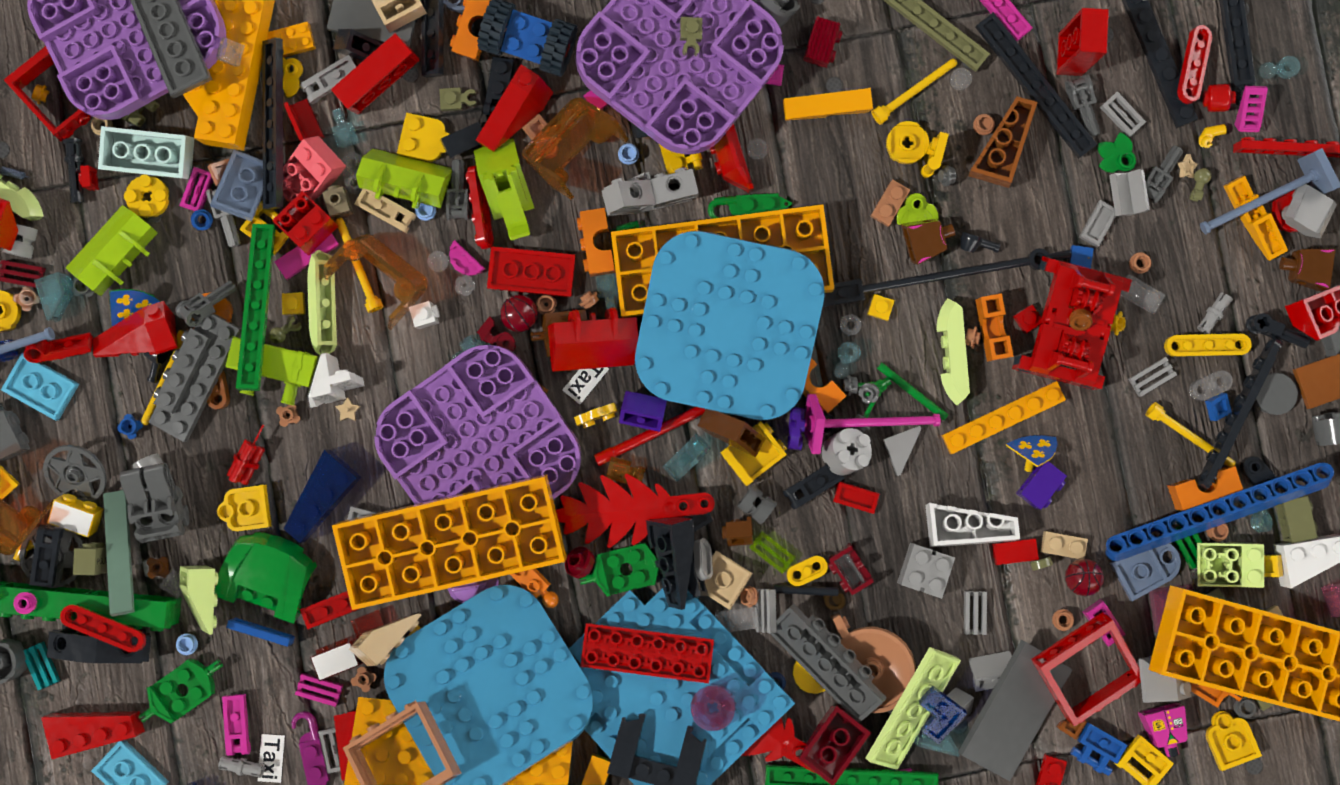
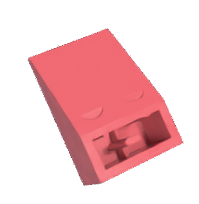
(311, 169)

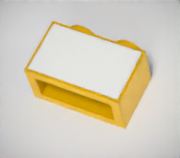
(75, 515)

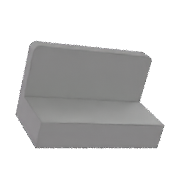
(1129, 193)
(988, 669)

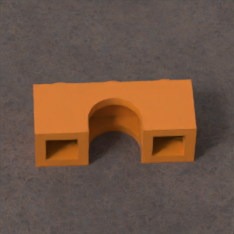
(464, 42)
(598, 261)
(990, 314)
(827, 396)
(1187, 495)

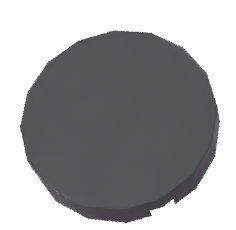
(1277, 394)

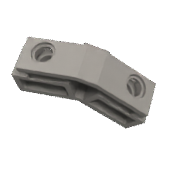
(647, 194)

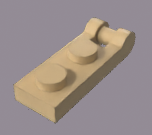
(385, 209)

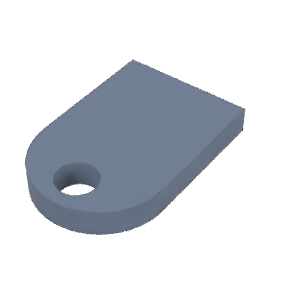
(1146, 571)

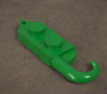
(749, 204)

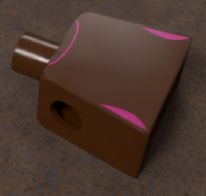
(926, 239)
(1310, 268)

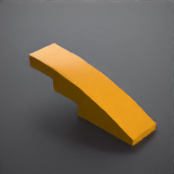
(1257, 221)

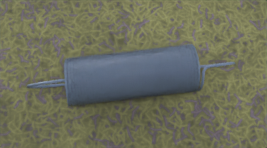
(13, 173)

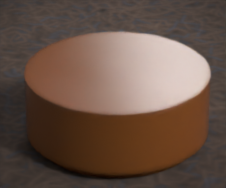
(1080, 319)

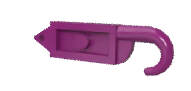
(312, 751)

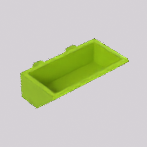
(403, 178)
(112, 250)

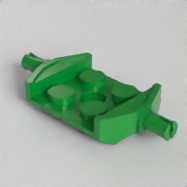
(612, 580)
(165, 696)

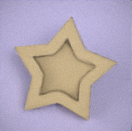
(1187, 167)
(347, 410)

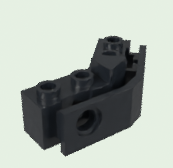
(79, 647)

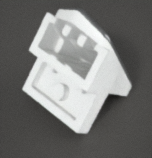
(330, 382)

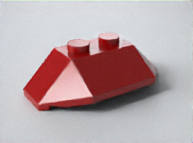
(731, 161)

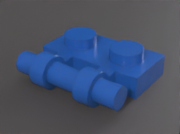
(1102, 743)

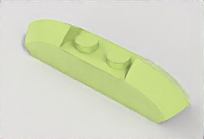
(21, 200)
(321, 305)
(956, 379)

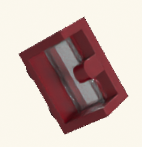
(850, 569)

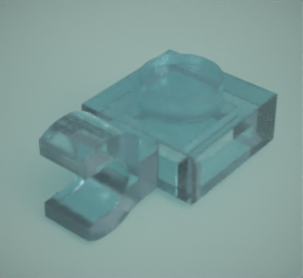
(344, 132)
(607, 288)

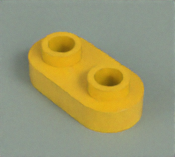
(806, 570)

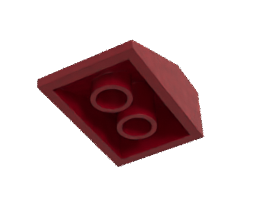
(833, 744)

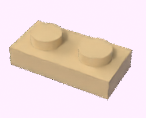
(1064, 545)

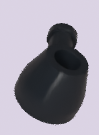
(971, 243)
(157, 360)

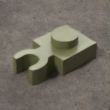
(691, 33)
(453, 98)

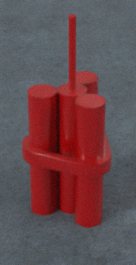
(246, 461)

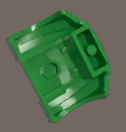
(266, 573)

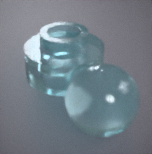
(1269, 69)
(841, 369)
(1261, 520)

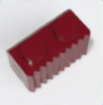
(822, 41)

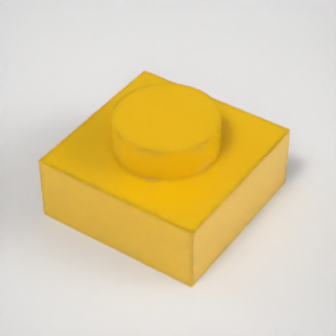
(293, 303)
(880, 307)
(1273, 566)

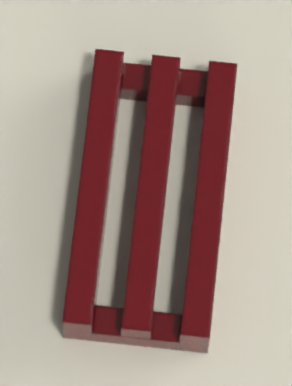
(3, 271)

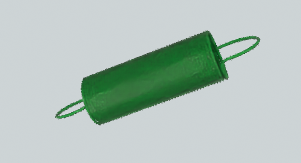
(631, 225)

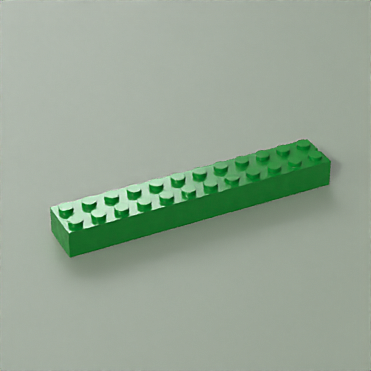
(150, 610)

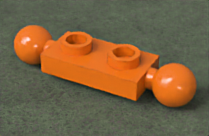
(537, 584)

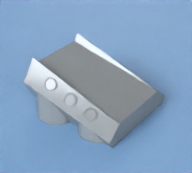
(1309, 211)

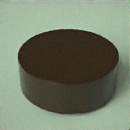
(835, 602)

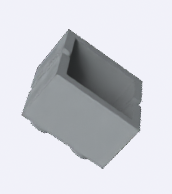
(926, 571)

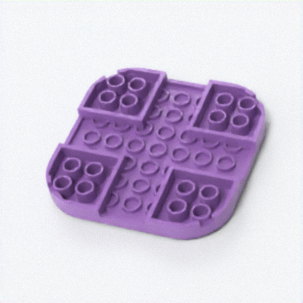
(105, 54)
(681, 101)
(476, 430)

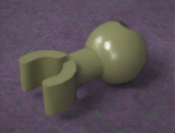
(1201, 178)
(278, 334)

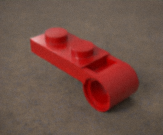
(59, 348)

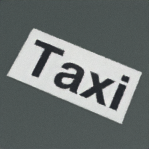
(583, 383)
(272, 756)

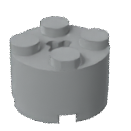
(847, 451)

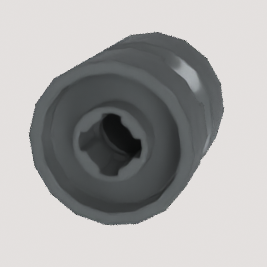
(762, 510)

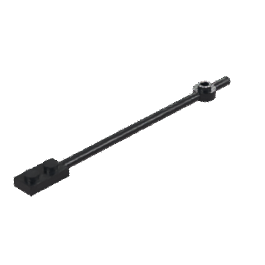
(854, 291)

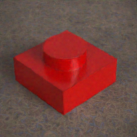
(88, 178)
(1028, 319)

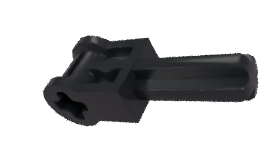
(1273, 328)

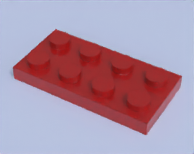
(531, 271)

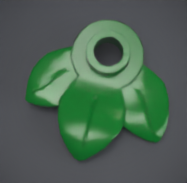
(1114, 152)

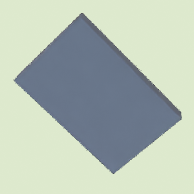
(240, 186)

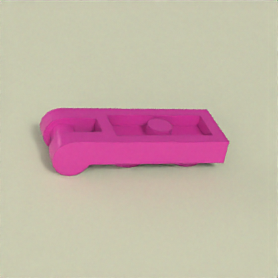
(236, 724)

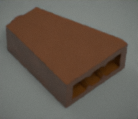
(731, 431)

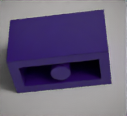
(642, 411)
(1042, 485)

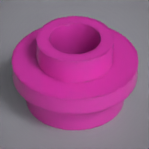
(31, 603)

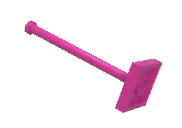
(816, 422)

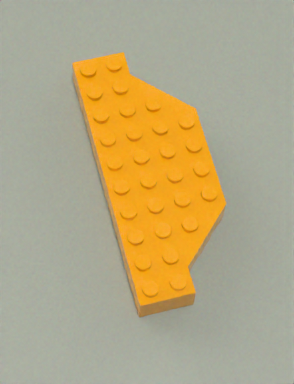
(228, 100)

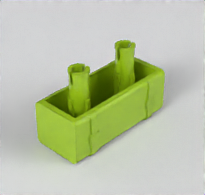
(281, 364)

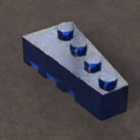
(323, 492)

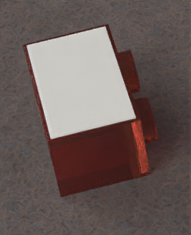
(334, 660)

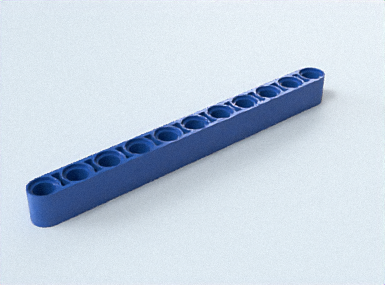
(1224, 504)

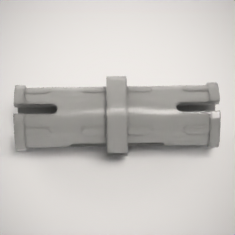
(1214, 313)
(241, 766)

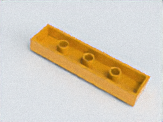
(295, 38)

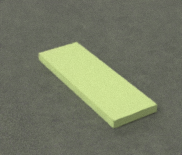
(908, 714)

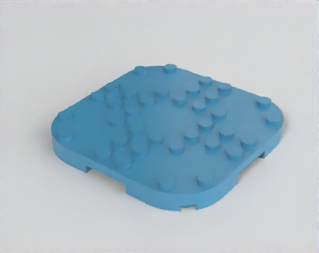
(729, 325)
(493, 684)

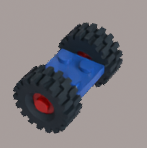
(527, 37)

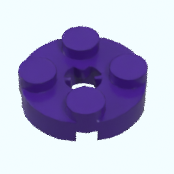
(796, 427)

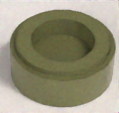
(1042, 563)

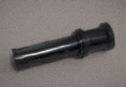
(74, 160)

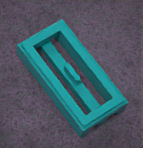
(40, 684)

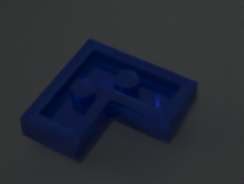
(945, 714)

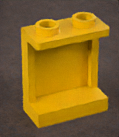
(750, 467)

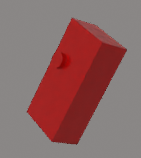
(1082, 41)
(375, 74)

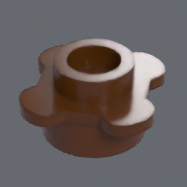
(162, 563)

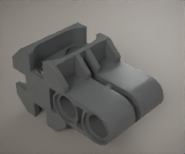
(154, 503)

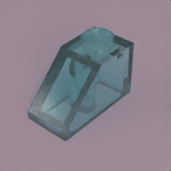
(55, 294)
(687, 457)

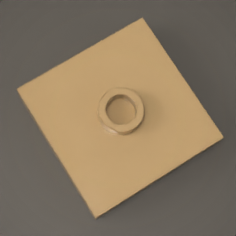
(727, 580)

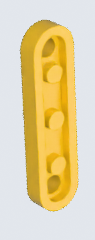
(1207, 345)

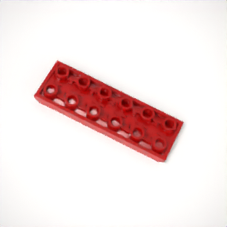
(647, 653)

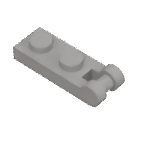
(327, 79)

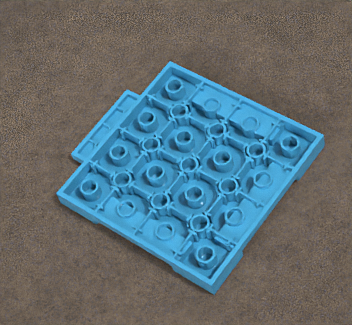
(668, 701)

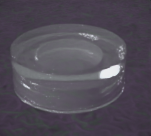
(960, 79)

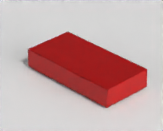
(856, 497)
(1015, 551)

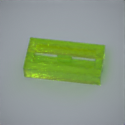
(758, 541)

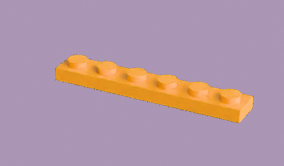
(1003, 417)

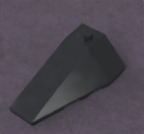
(674, 550)

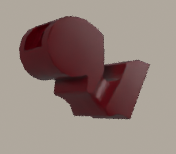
(503, 339)

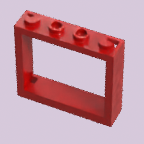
(28, 72)
(1071, 645)

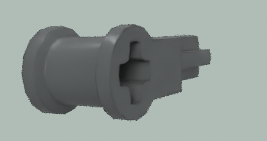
(1083, 99)
(1159, 178)
(457, 198)
(200, 306)

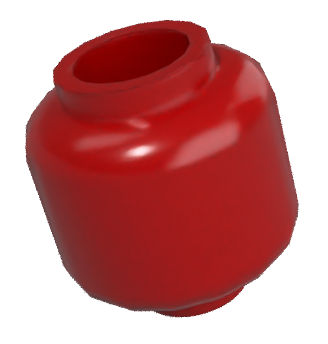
(1218, 98)

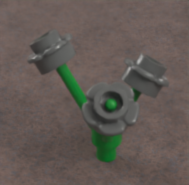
(869, 393)

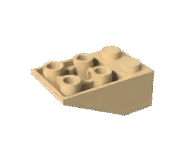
(398, 12)
(375, 644)

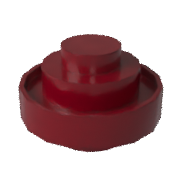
(579, 562)

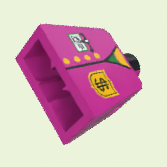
(1165, 726)

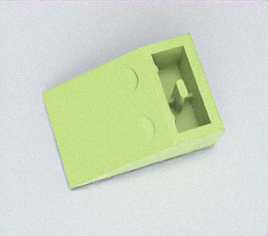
(1230, 564)
(198, 587)

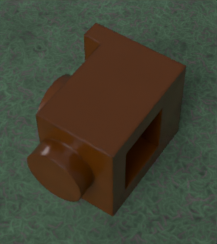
(738, 532)

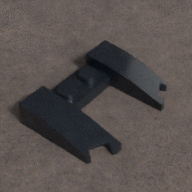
(628, 765)

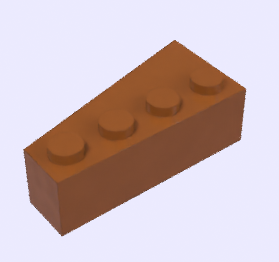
(1001, 154)

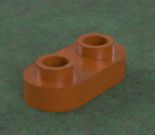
(220, 388)

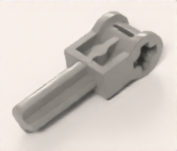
(227, 222)

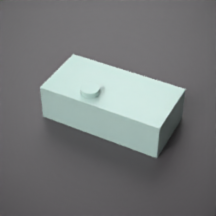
(146, 152)

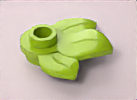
(909, 213)

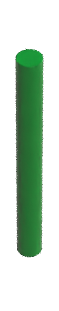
(912, 391)

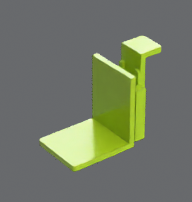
(505, 187)

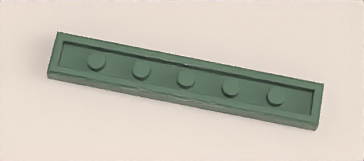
(118, 553)

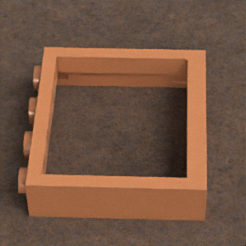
(360, 765)

